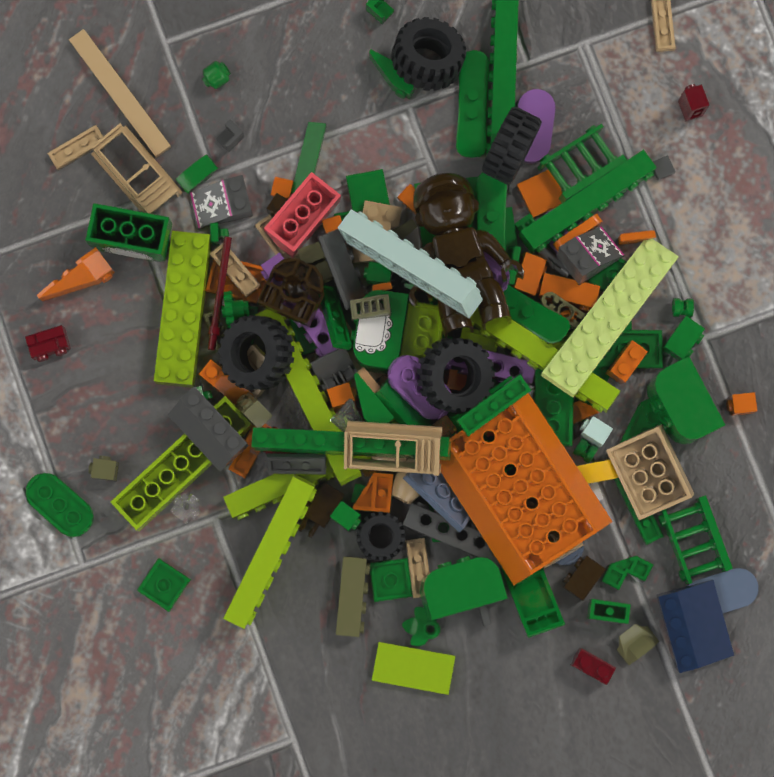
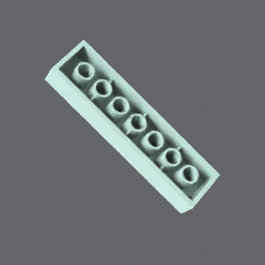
(410, 263)

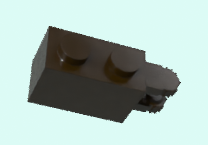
(321, 508)

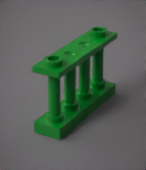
(582, 180)
(501, 398)
(707, 525)

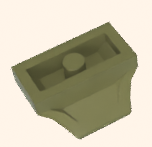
(636, 643)

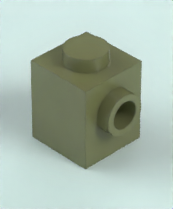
(104, 469)

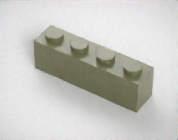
(351, 596)

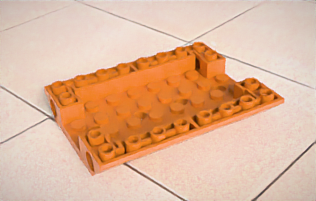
(499, 501)

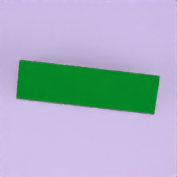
(309, 153)

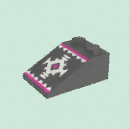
(221, 202)
(589, 254)

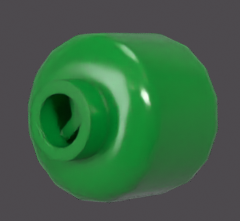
(216, 75)

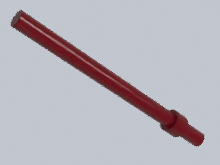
(214, 329)

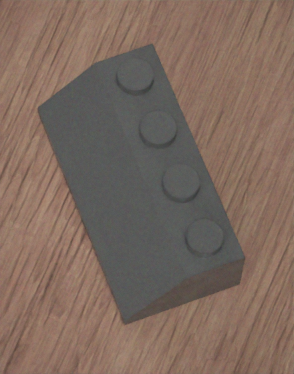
(341, 267)
(207, 429)

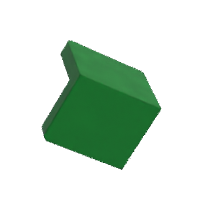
(379, 10)

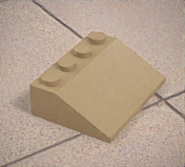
(650, 472)

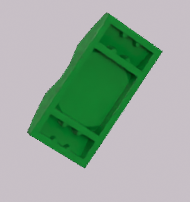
(535, 603)

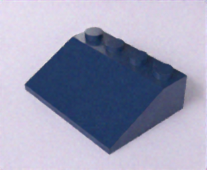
(695, 626)

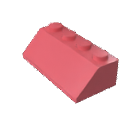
(302, 214)

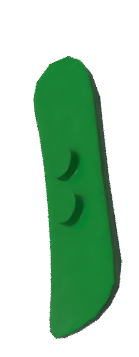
(472, 105)
(492, 207)
(535, 317)

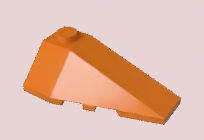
(90, 271)

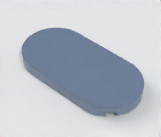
(734, 588)

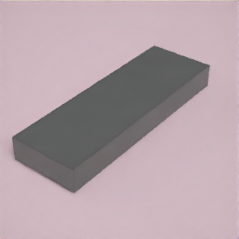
(296, 464)

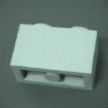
(595, 431)

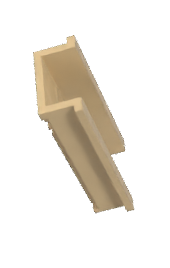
(152, 196)
(427, 446)

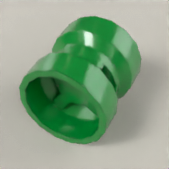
(682, 307)
(580, 450)

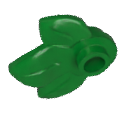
(418, 627)

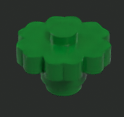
(233, 308)

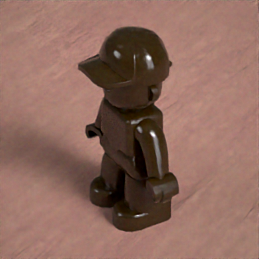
(447, 210)

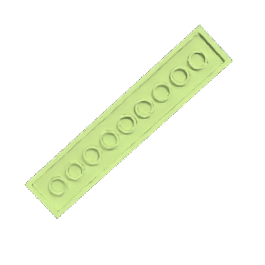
(609, 316)

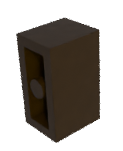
(583, 577)

